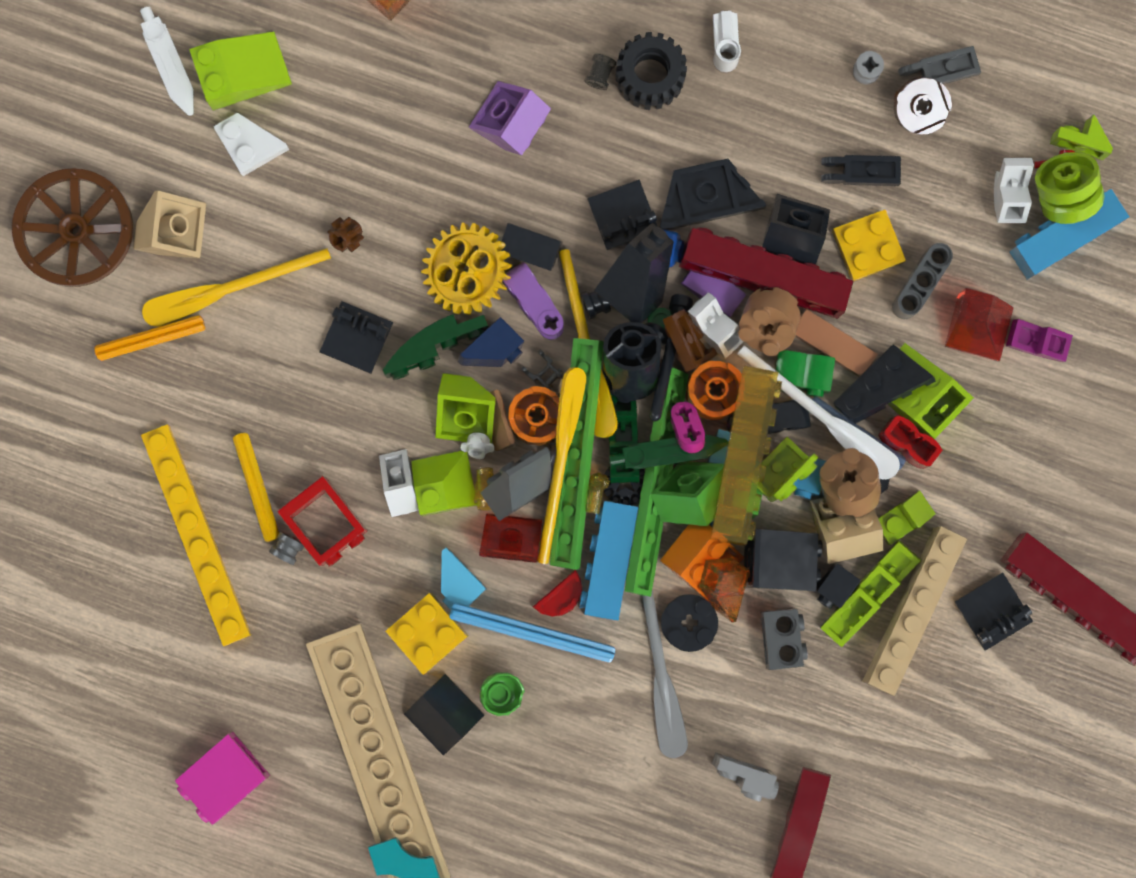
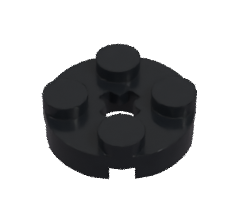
(677, 611)

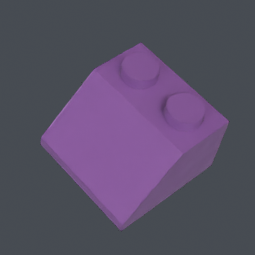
(510, 117)

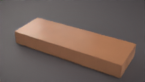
(834, 343)

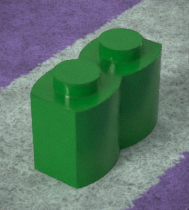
(806, 371)

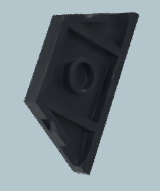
(707, 194)

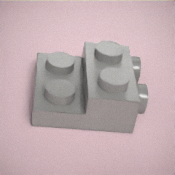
(751, 779)

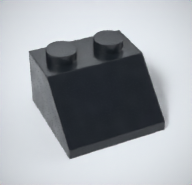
(796, 229)

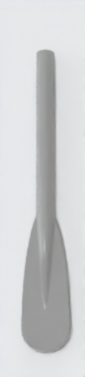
(668, 714)

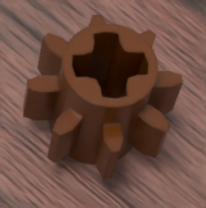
(345, 234)

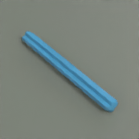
(532, 632)

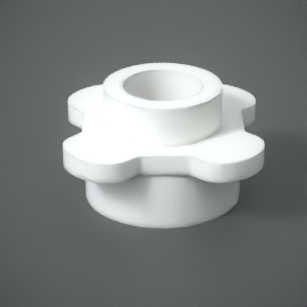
(477, 445)

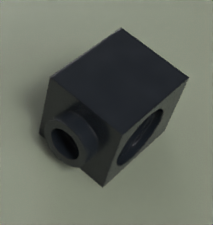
(836, 587)

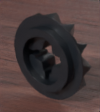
(625, 495)

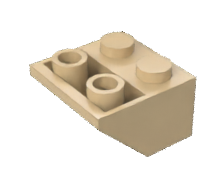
(846, 535)

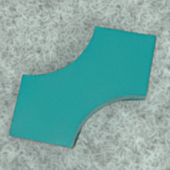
(394, 860)

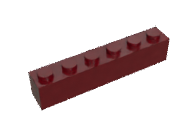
(757, 269)
(1073, 594)

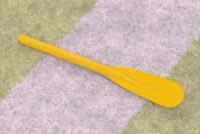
(185, 302)
(568, 414)
(606, 418)

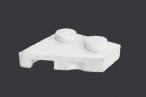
(248, 143)

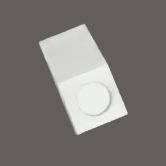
(398, 483)

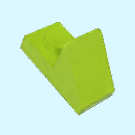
(1091, 140)
(905, 517)

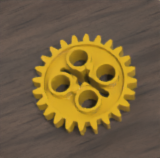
(487, 279)

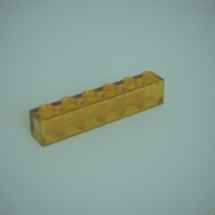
(744, 456)

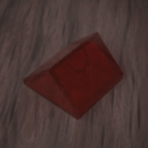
(511, 538)

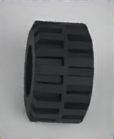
(651, 49)

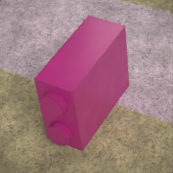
(221, 779)

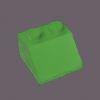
(689, 493)

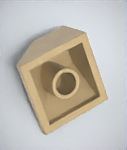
(171, 226)

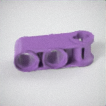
(534, 301)

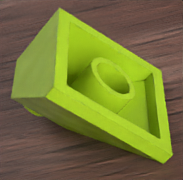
(463, 408)
(443, 483)

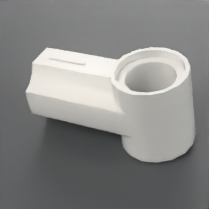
(726, 40)

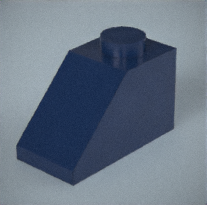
(494, 347)

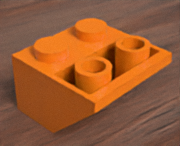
(691, 550)

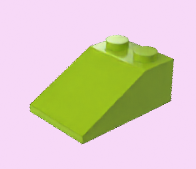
(240, 68)

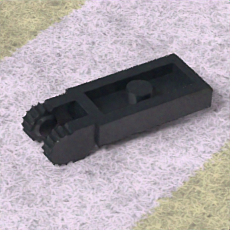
(864, 170)

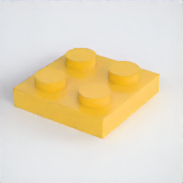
(868, 245)

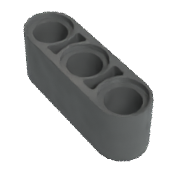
(928, 269)

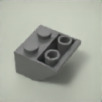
(518, 483)

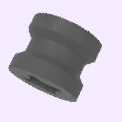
(286, 548)

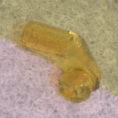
(597, 484)

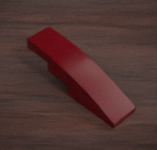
(801, 824)

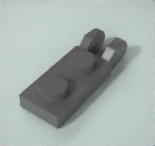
(946, 66)

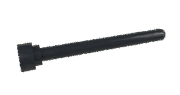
(677, 303)

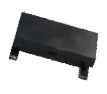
(531, 246)

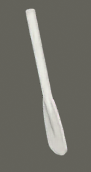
(844, 432)

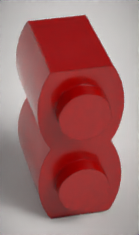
(916, 447)

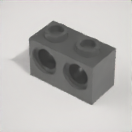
(774, 640)

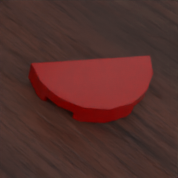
(562, 597)

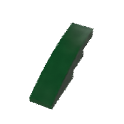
(624, 436)

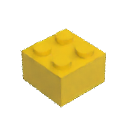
(426, 633)

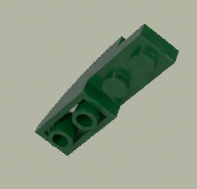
(422, 347)

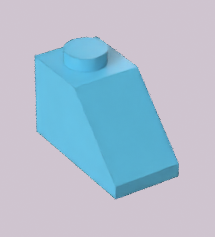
(458, 582)

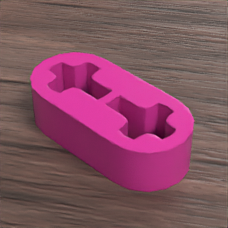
(682, 428)

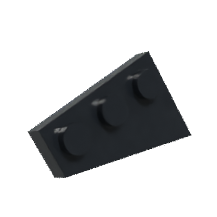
(883, 382)

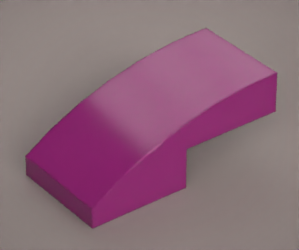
(1039, 341)

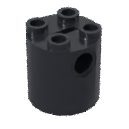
(631, 361)

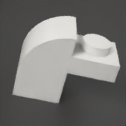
(1011, 190)
(716, 326)

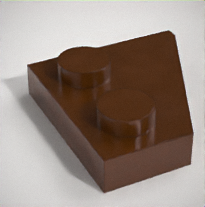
(687, 340)

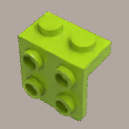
(783, 468)

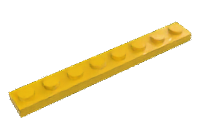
(196, 535)

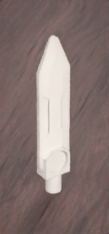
(167, 61)

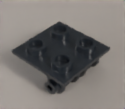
(622, 213)
(356, 337)
(994, 611)

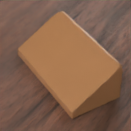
(502, 431)

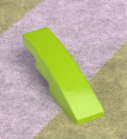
(870, 593)

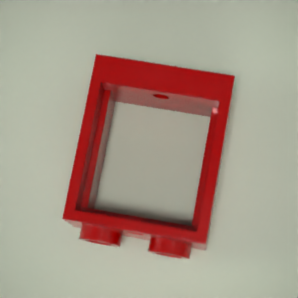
(305, 499)

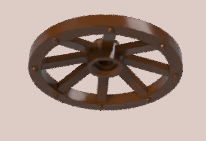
(67, 225)

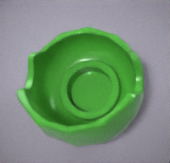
(501, 693)

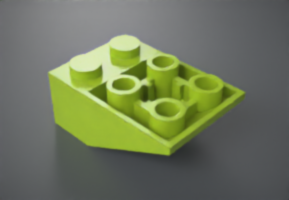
(935, 405)

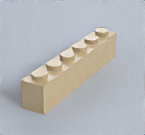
(914, 610)

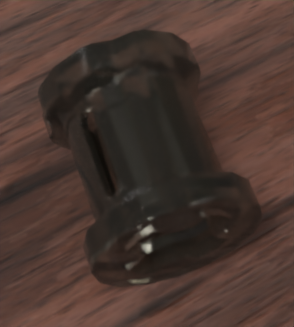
(600, 71)

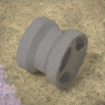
(867, 74)

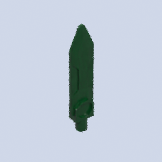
(663, 453)

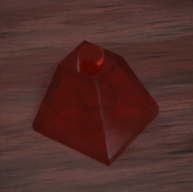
(979, 324)

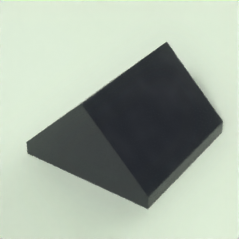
(444, 714)

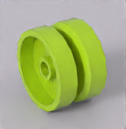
(1069, 187)

